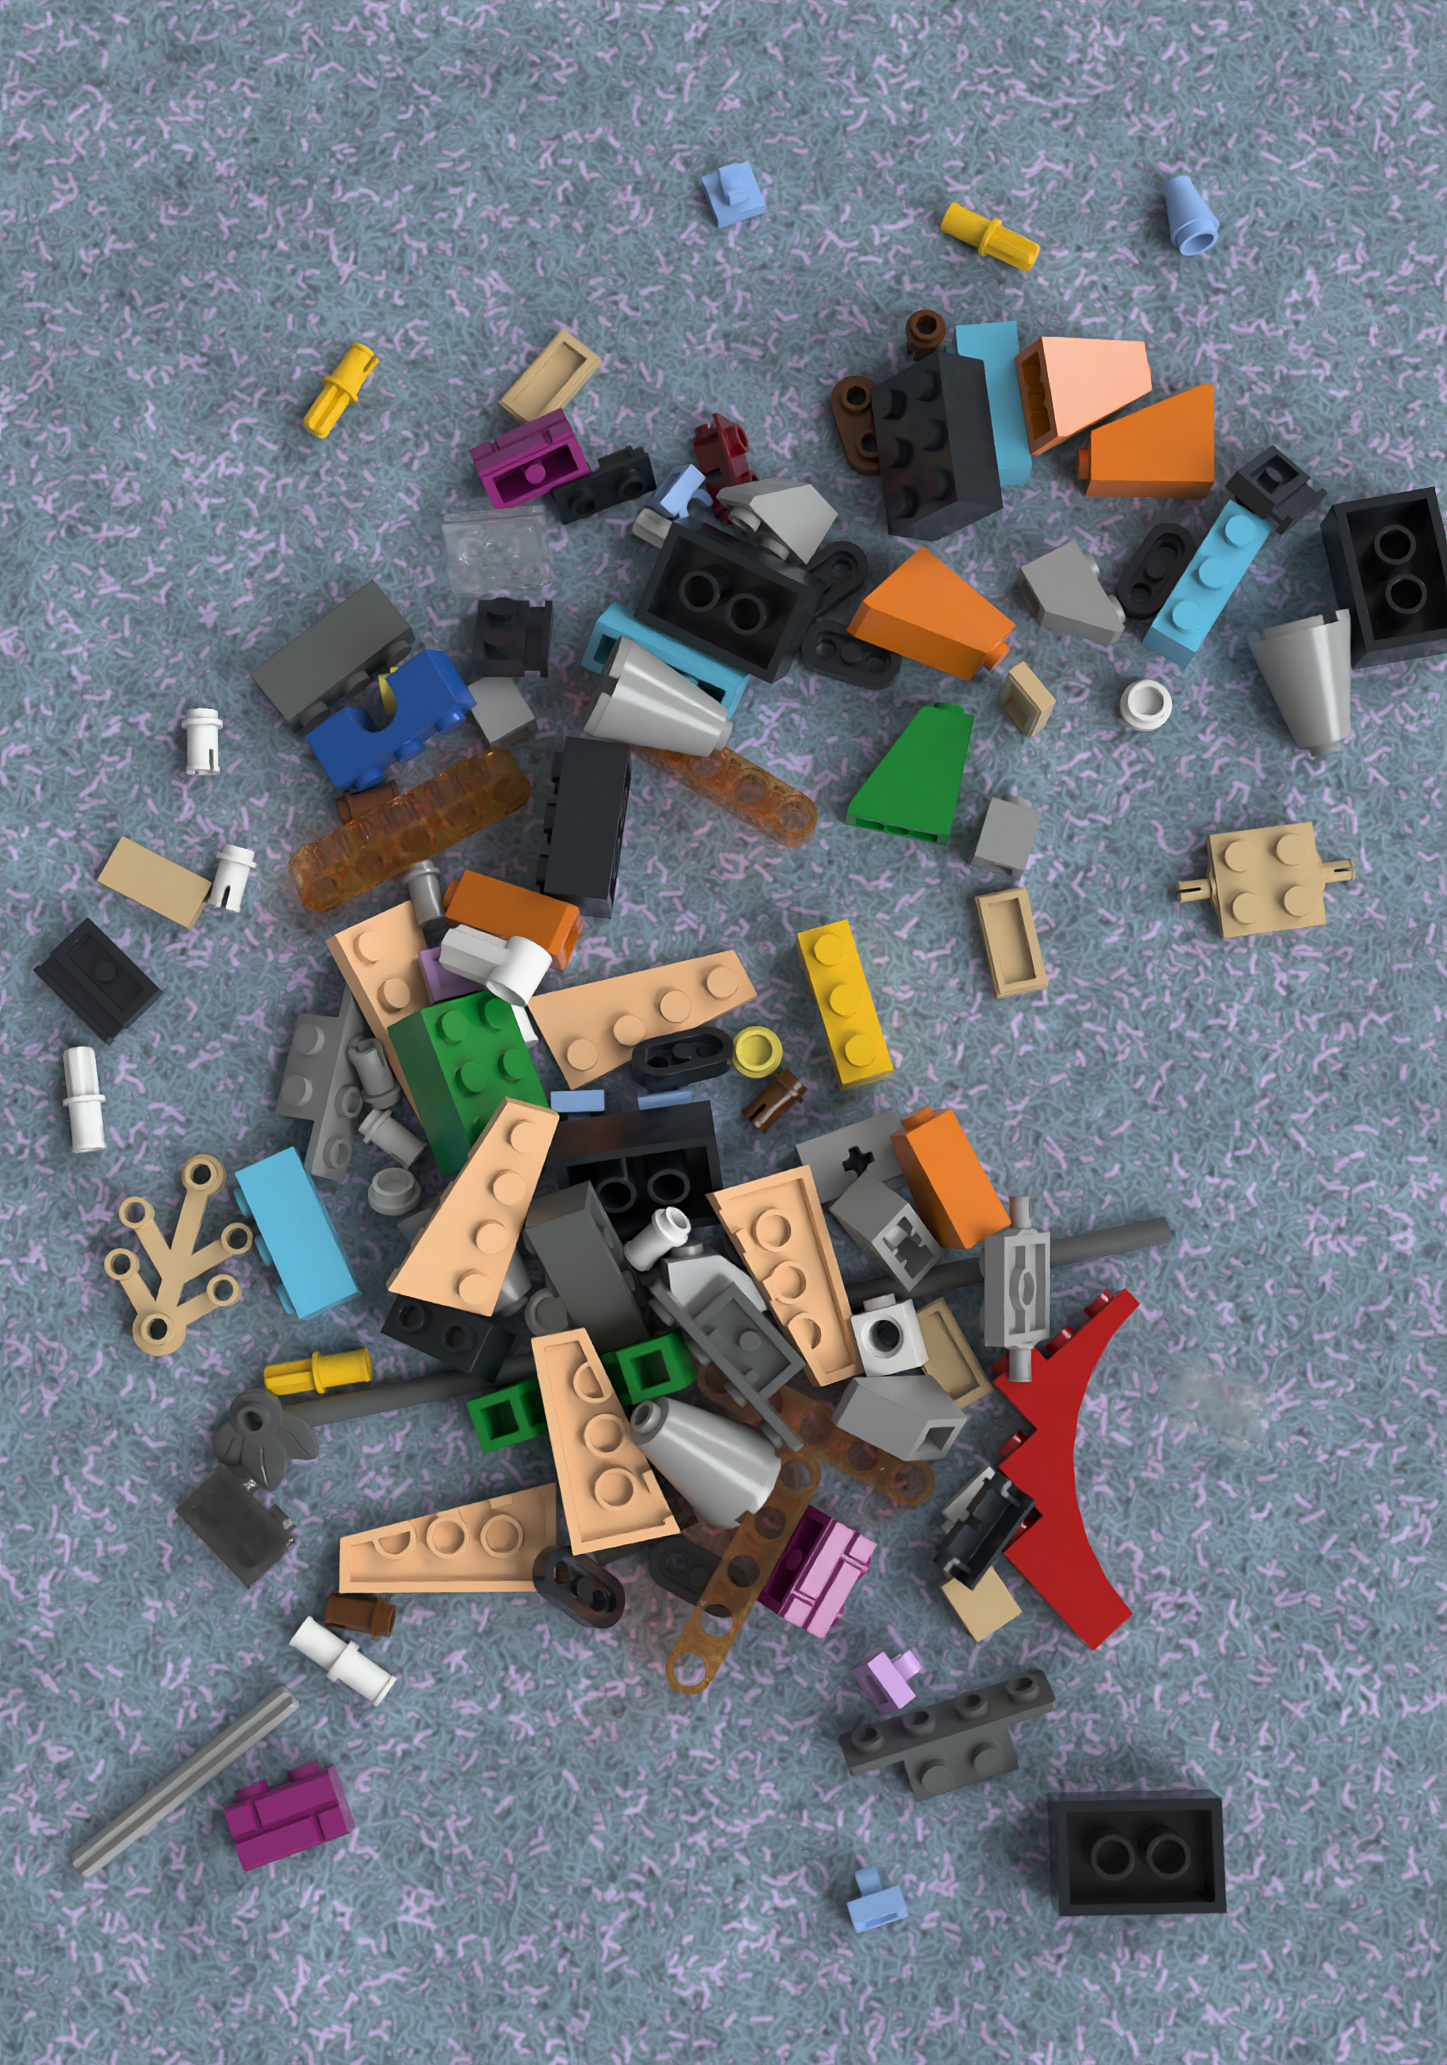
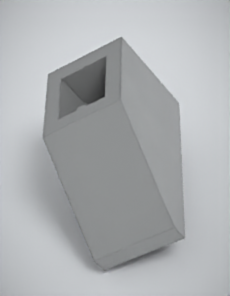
(781, 514)
(1068, 597)
(901, 1415)

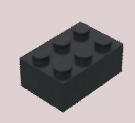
(936, 447)
(1390, 574)
(730, 599)
(586, 824)
(643, 1163)
(1136, 1852)

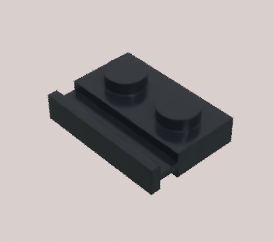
(1275, 488)
(511, 638)
(98, 981)

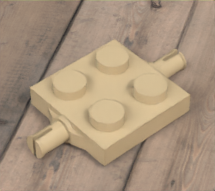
(1265, 880)

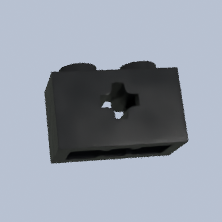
(449, 1336)

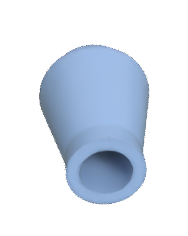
(1190, 220)

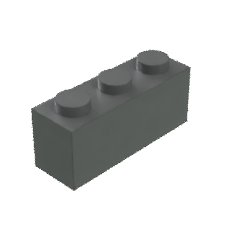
(334, 657)
(588, 1267)

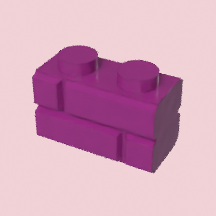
(529, 460)
(816, 1572)
(288, 1816)

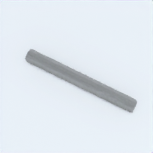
(184, 1781)

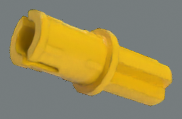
(990, 237)
(340, 390)
(318, 1372)

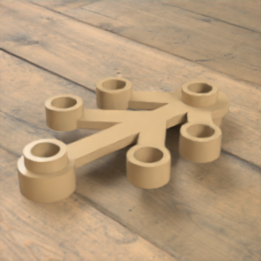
(179, 1263)

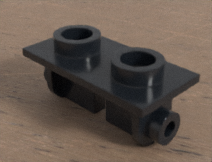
(621, 479)
(978, 1541)

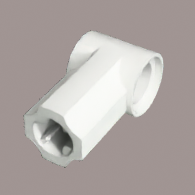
(505, 967)

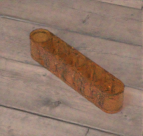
(722, 788)
(383, 833)
(835, 1448)
(739, 1600)

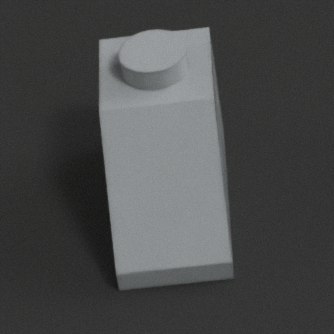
(699, 1274)

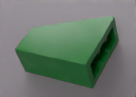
(918, 779)

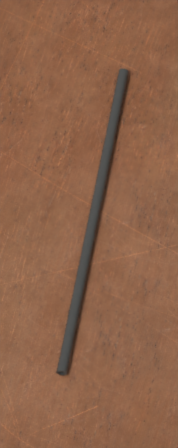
(517, 1368)

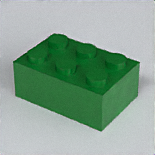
(460, 1068)

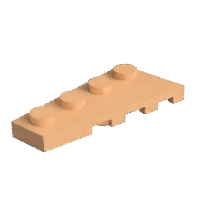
(384, 973)
(602, 1021)
(475, 1228)
(792, 1261)
(600, 1471)
(455, 1550)

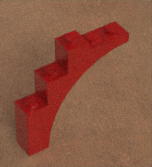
(1053, 1545)

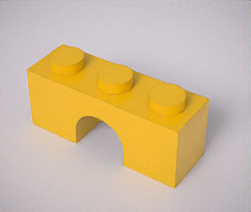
(844, 1005)

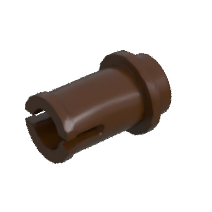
(924, 333)
(359, 803)
(775, 1100)
(360, 1615)

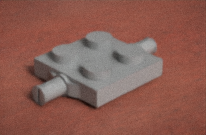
(1016, 1289)

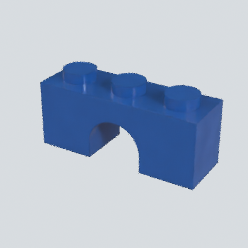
(428, 701)

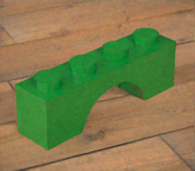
(635, 1372)

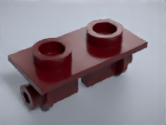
(723, 450)

